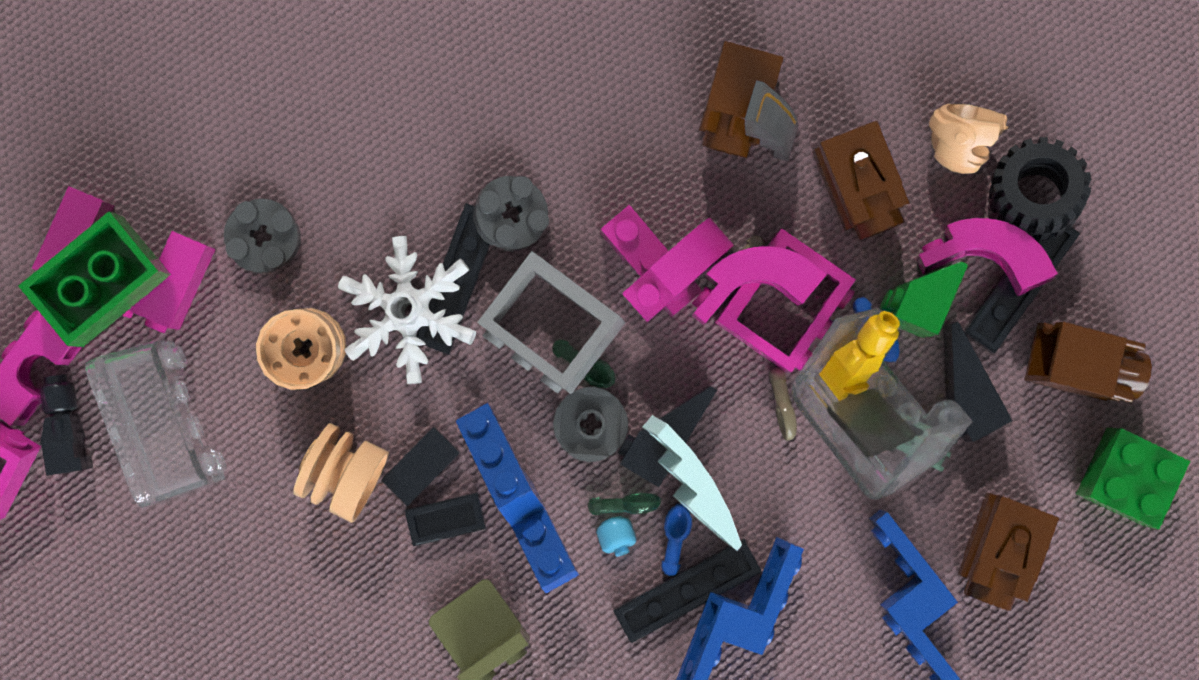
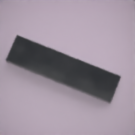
(473, 251)
(1003, 307)
(686, 591)

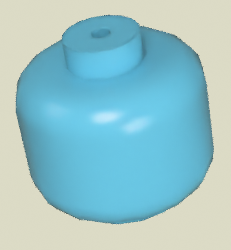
(616, 535)

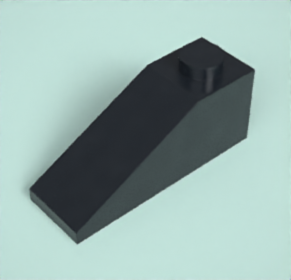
(971, 386)
(644, 451)

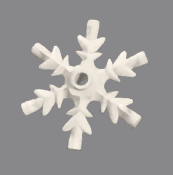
(395, 305)

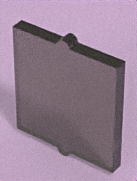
(870, 422)

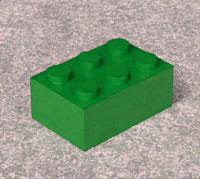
(94, 280)

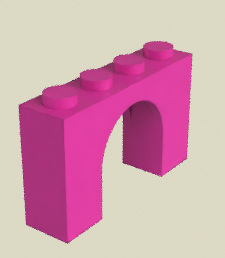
(182, 257)

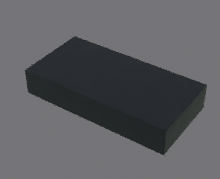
(420, 466)
(445, 519)

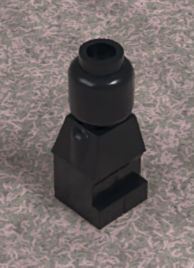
(62, 431)

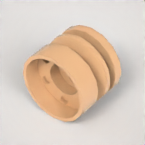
(280, 345)
(338, 471)

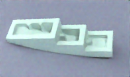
(698, 489)

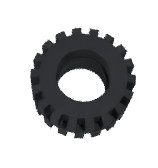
(1047, 161)

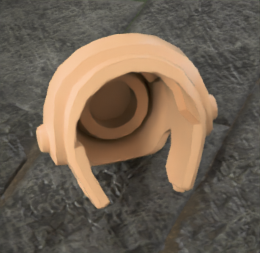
(962, 135)

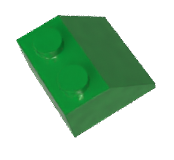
(925, 301)

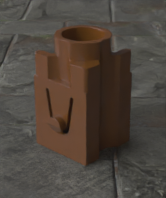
(731, 94)
(862, 180)
(1088, 362)
(1006, 551)

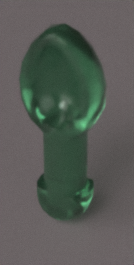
(601, 373)
(633, 504)

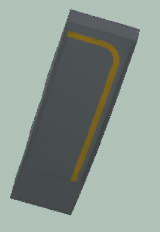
(771, 121)

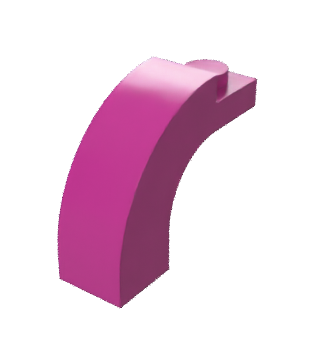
(996, 240)
(773, 266)
(678, 269)

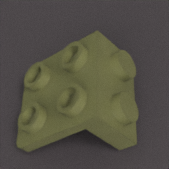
(480, 632)

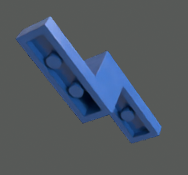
(517, 498)
(918, 601)
(741, 624)

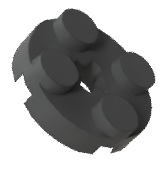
(504, 233)
(272, 254)
(576, 408)

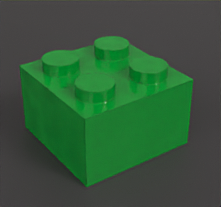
(1133, 477)

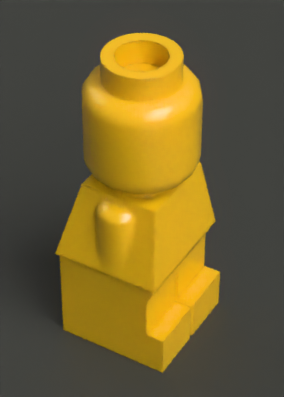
(859, 359)

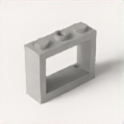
(610, 324)

